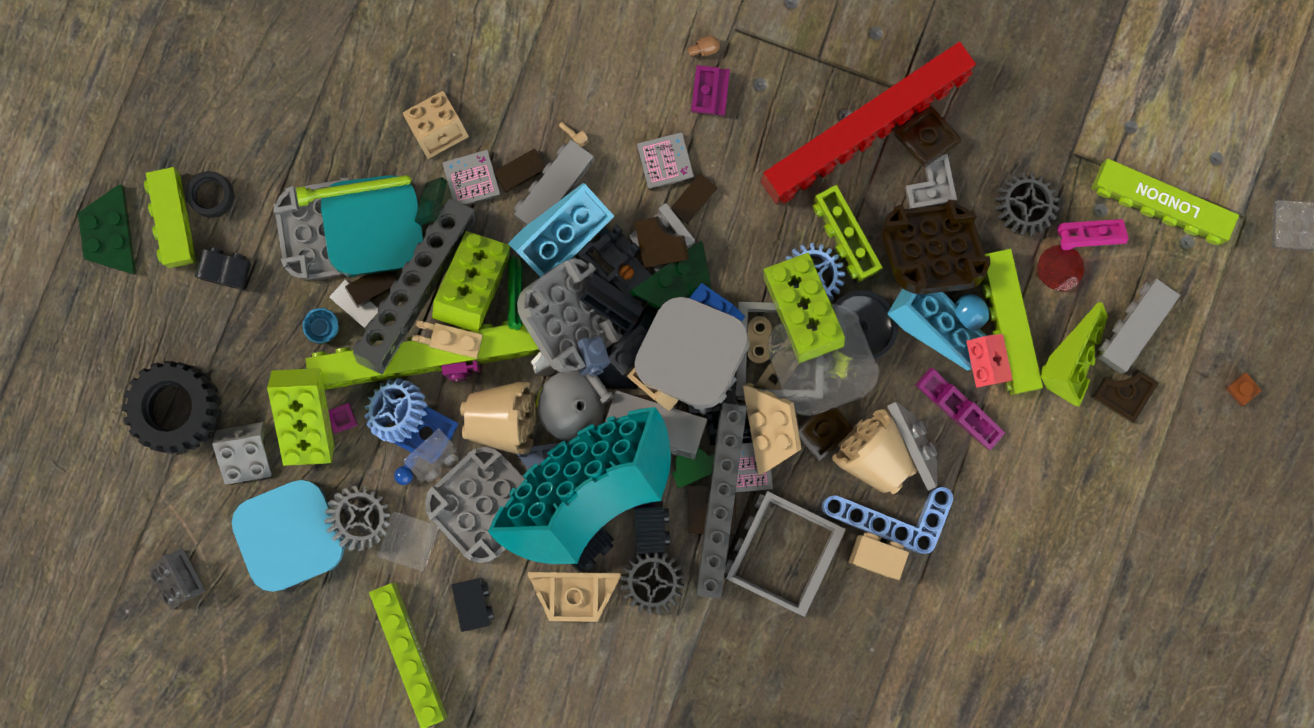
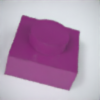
(342, 418)

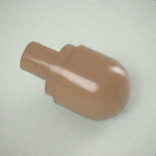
(705, 47)

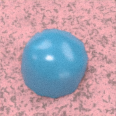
(972, 311)
(320, 325)

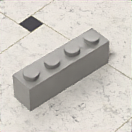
(556, 183)
(1138, 326)

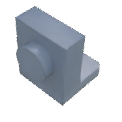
(593, 355)

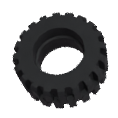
(142, 399)

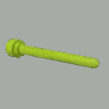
(306, 195)

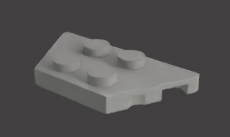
(920, 449)

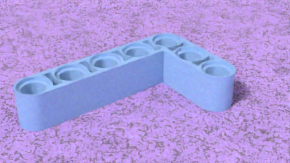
(892, 524)

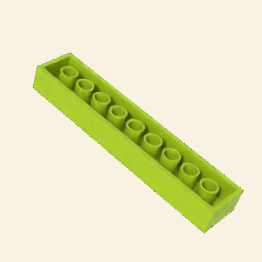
(417, 358)

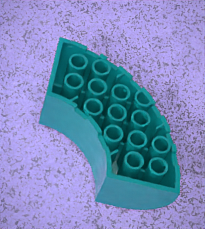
(585, 487)

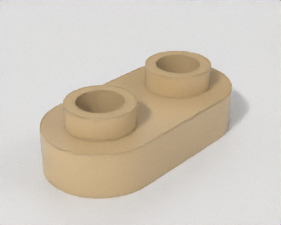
(758, 339)

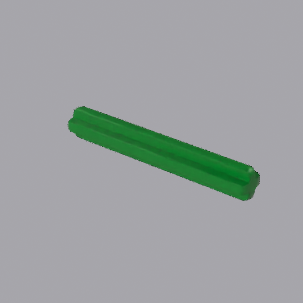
(514, 291)

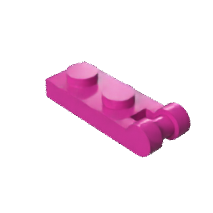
(1092, 233)

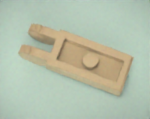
(450, 339)

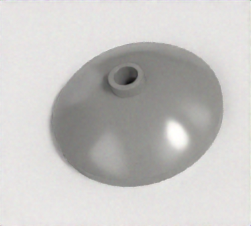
(559, 409)

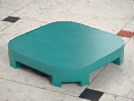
(371, 228)

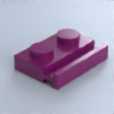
(710, 90)
(459, 371)

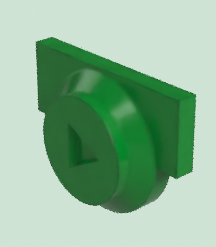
(692, 470)

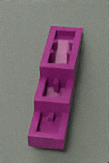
(960, 409)

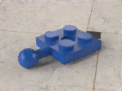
(434, 420)

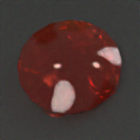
(1060, 268)

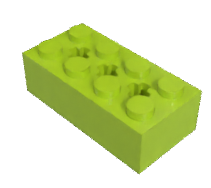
(471, 282)
(810, 293)
(301, 416)

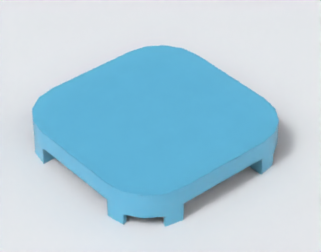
(286, 536)

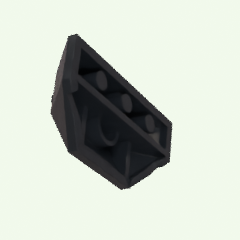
(624, 352)

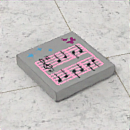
(665, 161)
(471, 178)
(748, 475)

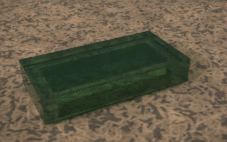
(431, 201)

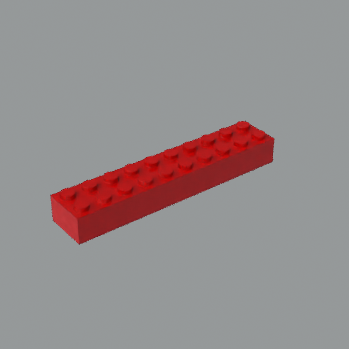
(867, 123)

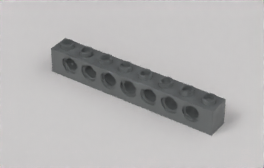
(379, 356)
(721, 499)

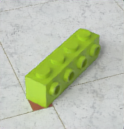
(170, 218)
(846, 233)

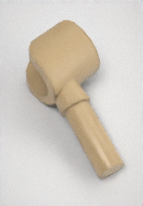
(579, 138)

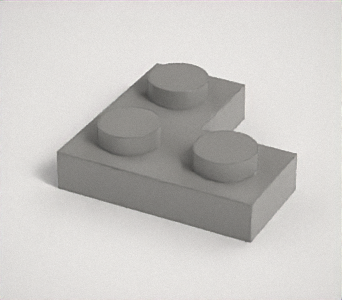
(936, 190)

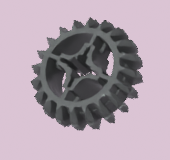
(1036, 204)
(650, 598)

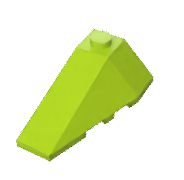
(1069, 363)

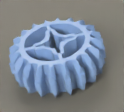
(828, 263)
(403, 411)

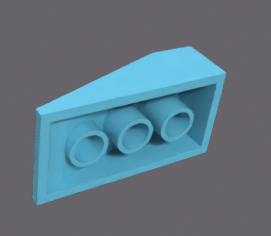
(561, 230)
(934, 322)

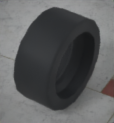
(194, 185)

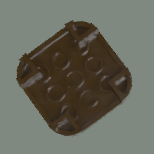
(934, 248)

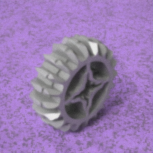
(363, 524)

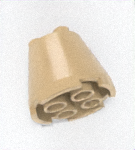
(501, 417)
(876, 453)

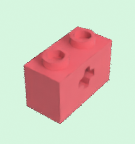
(989, 360)

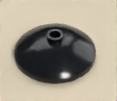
(876, 324)

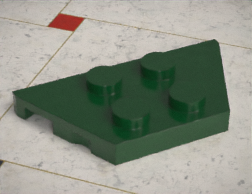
(107, 232)
(676, 279)

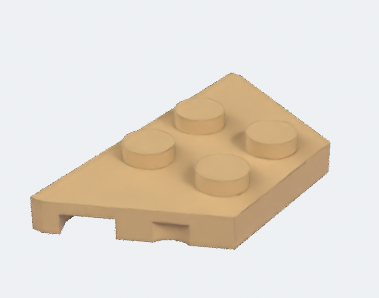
(771, 426)
(574, 595)

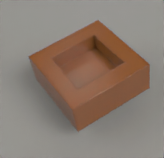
(1243, 389)

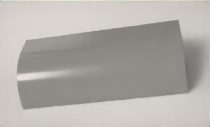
(683, 428)

